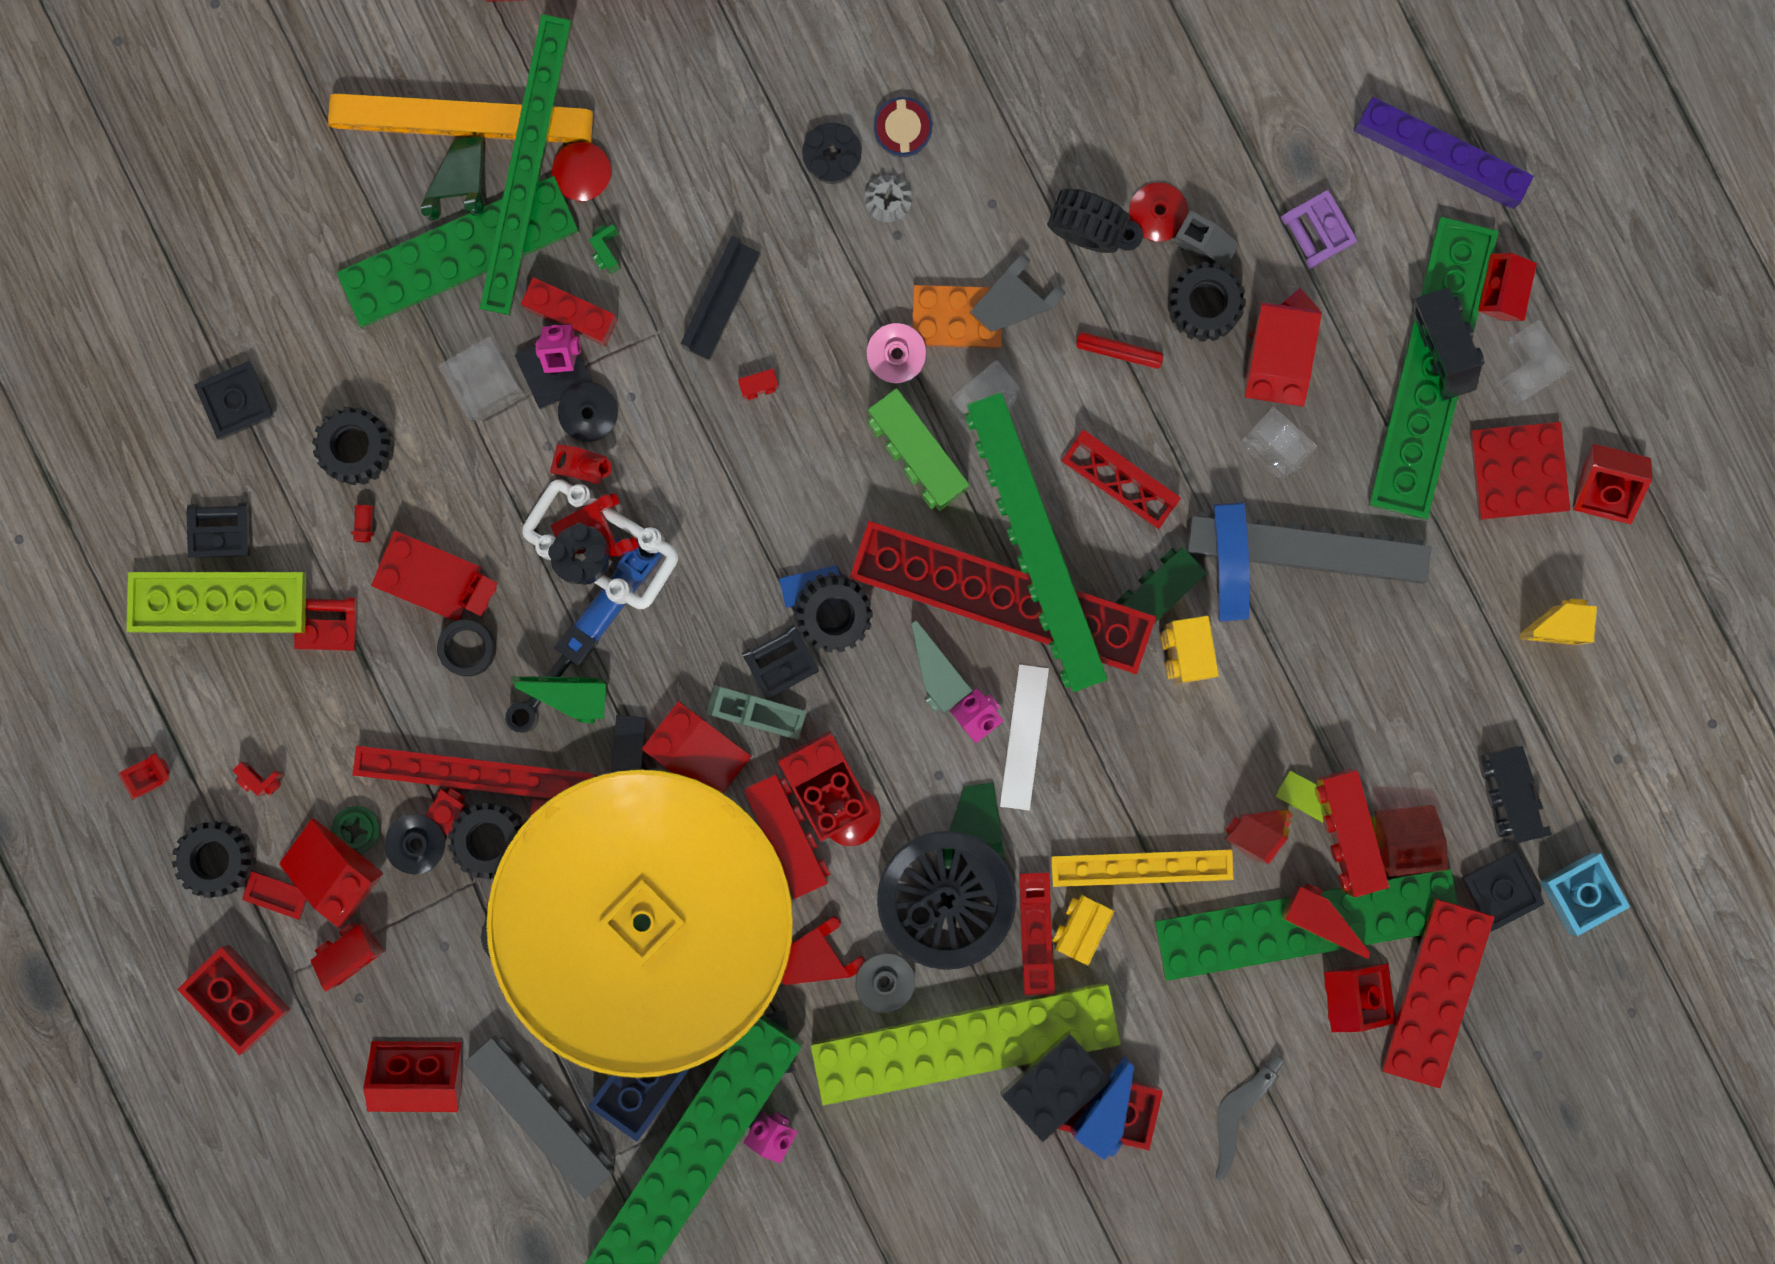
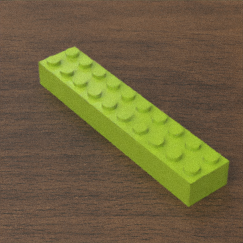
(961, 1043)

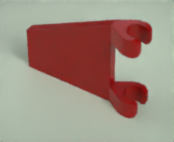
(593, 516)
(815, 960)

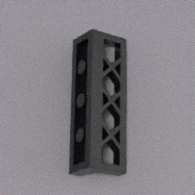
(720, 299)

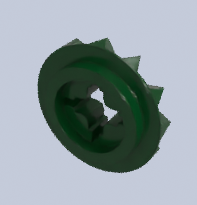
(368, 822)

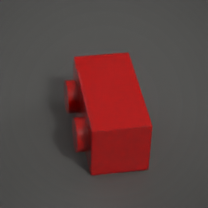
(757, 384)
(478, 594)

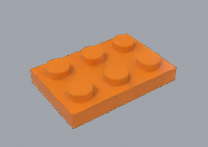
(944, 317)

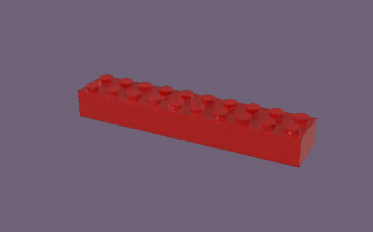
(990, 593)

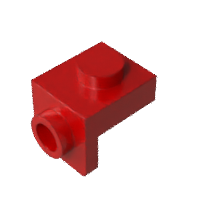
(145, 776)
(249, 779)

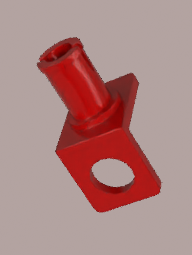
(581, 464)

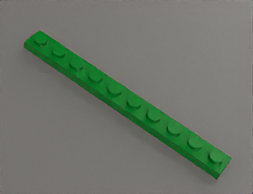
(525, 164)

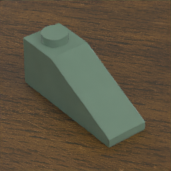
(939, 677)

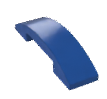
(1232, 561)

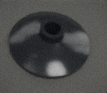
(592, 396)
(400, 849)

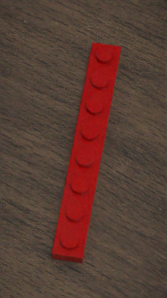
(464, 772)

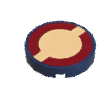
(903, 127)

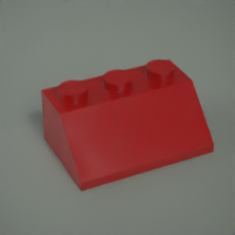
(413, 1076)

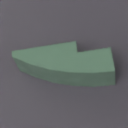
(756, 712)

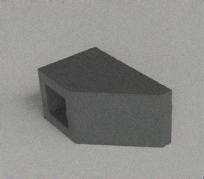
(1206, 240)

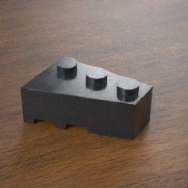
(1449, 342)
(1513, 795)

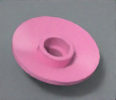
(881, 348)

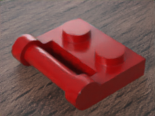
(329, 634)

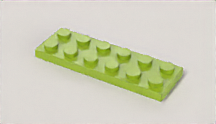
(216, 602)

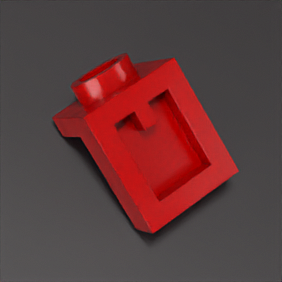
(447, 808)

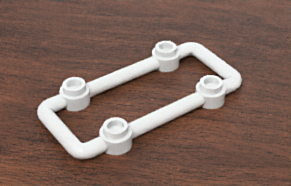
(649, 539)

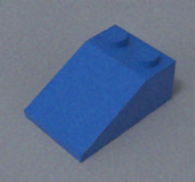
(1104, 1118)

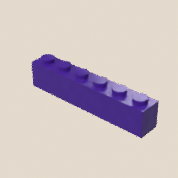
(1443, 153)

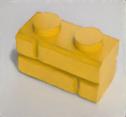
(1083, 929)

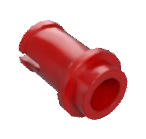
(363, 524)

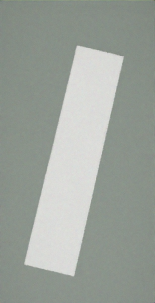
(1024, 737)

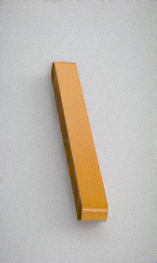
(449, 118)

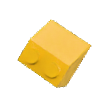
(1564, 624)

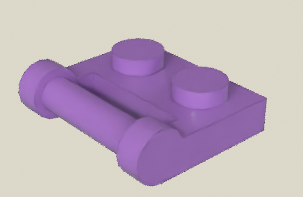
(1328, 224)

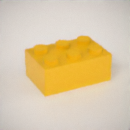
(1189, 650)

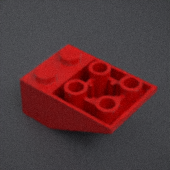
(825, 786)

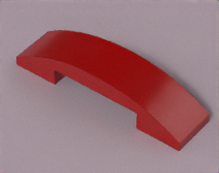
(1036, 933)

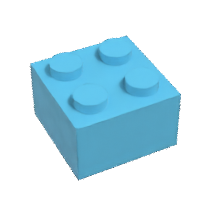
(1584, 894)

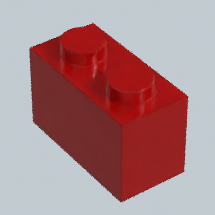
(1507, 287)

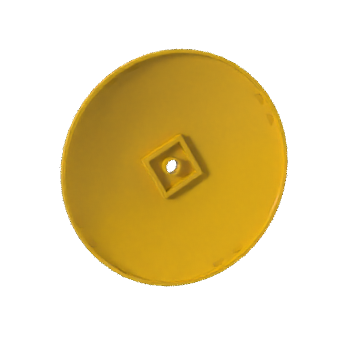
(569, 937)

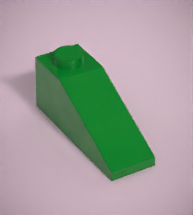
(574, 696)

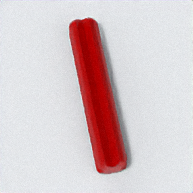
(1119, 350)

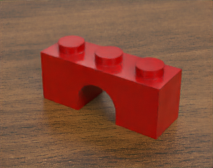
(567, 309)

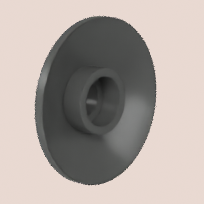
(895, 992)

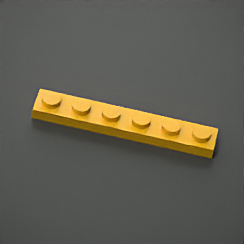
(1142, 868)

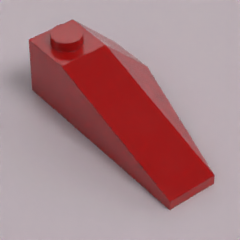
(1259, 833)

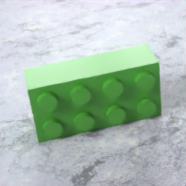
(918, 451)

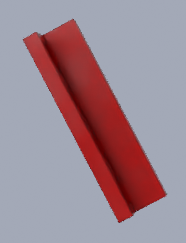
(1126, 469)

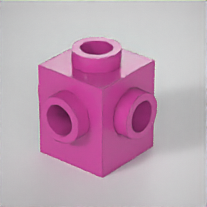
(558, 348)
(977, 714)
(771, 1136)

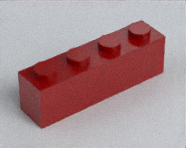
(783, 829)
(1351, 832)

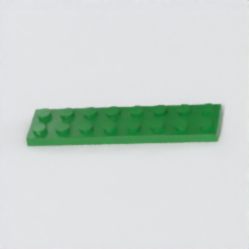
(446, 257)

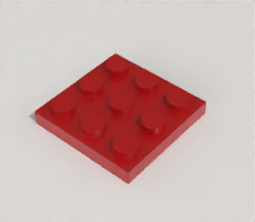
(1520, 471)

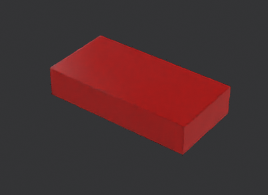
(274, 895)

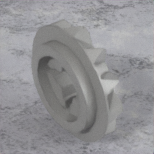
(895, 210)

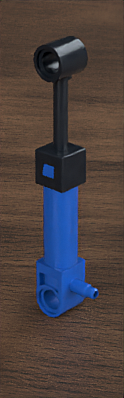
(583, 635)

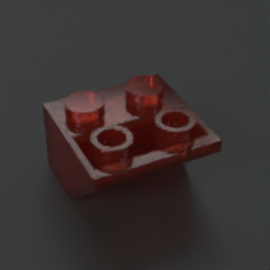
(1411, 840)

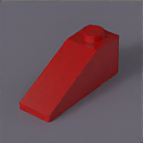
(1320, 917)

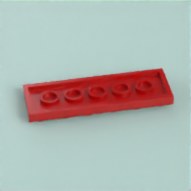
(1437, 993)

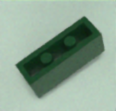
(1165, 585)

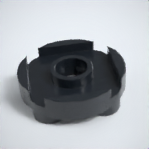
(841, 138)
(564, 549)

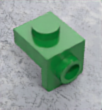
(603, 256)

